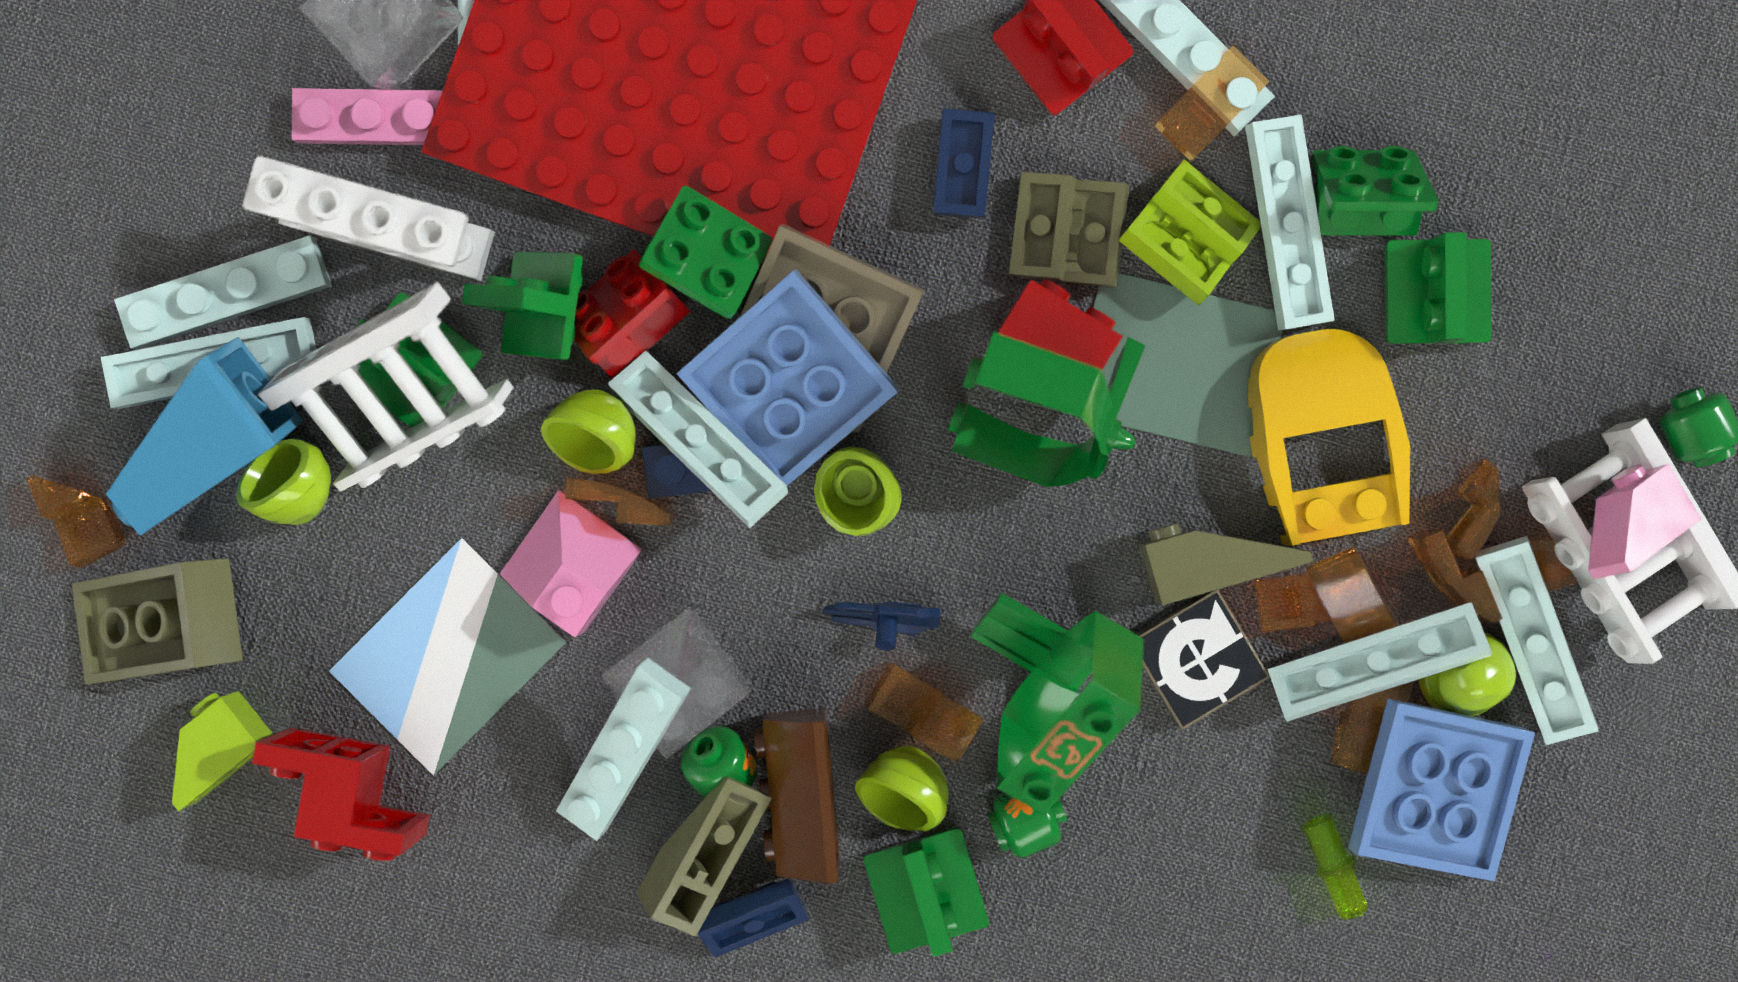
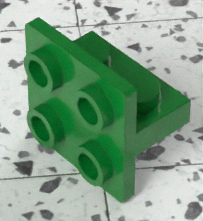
(1371, 191)
(706, 252)
(1438, 290)
(537, 303)
(423, 365)
(926, 892)

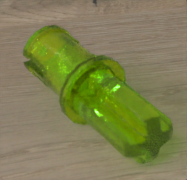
(1335, 866)

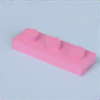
(362, 116)

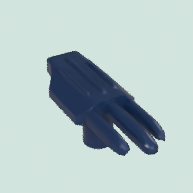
(886, 619)

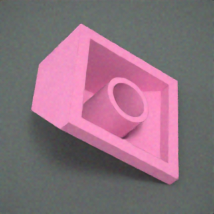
(570, 564)

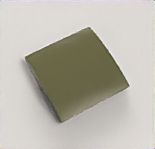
(1069, 229)

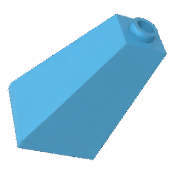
(201, 437)

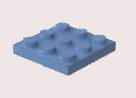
(789, 379)
(1440, 790)

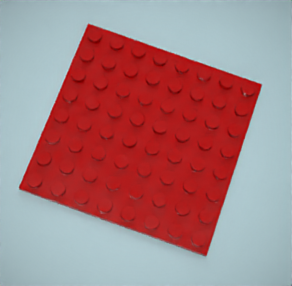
(651, 96)

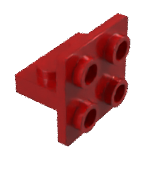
(1062, 49)
(624, 314)

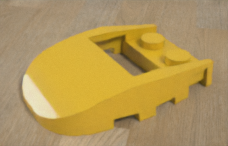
(1315, 386)

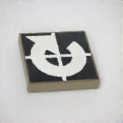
(1200, 659)

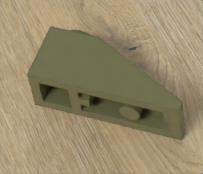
(1199, 562)
(701, 856)

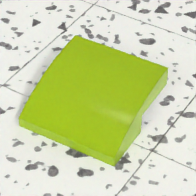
(1191, 232)

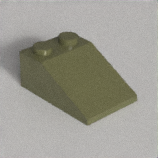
(157, 620)

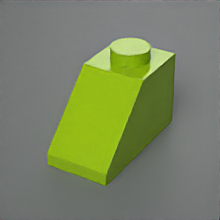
(214, 746)

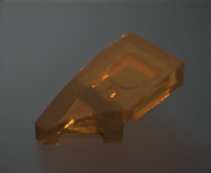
(81, 521)
(1474, 527)

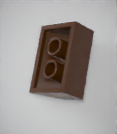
(802, 795)

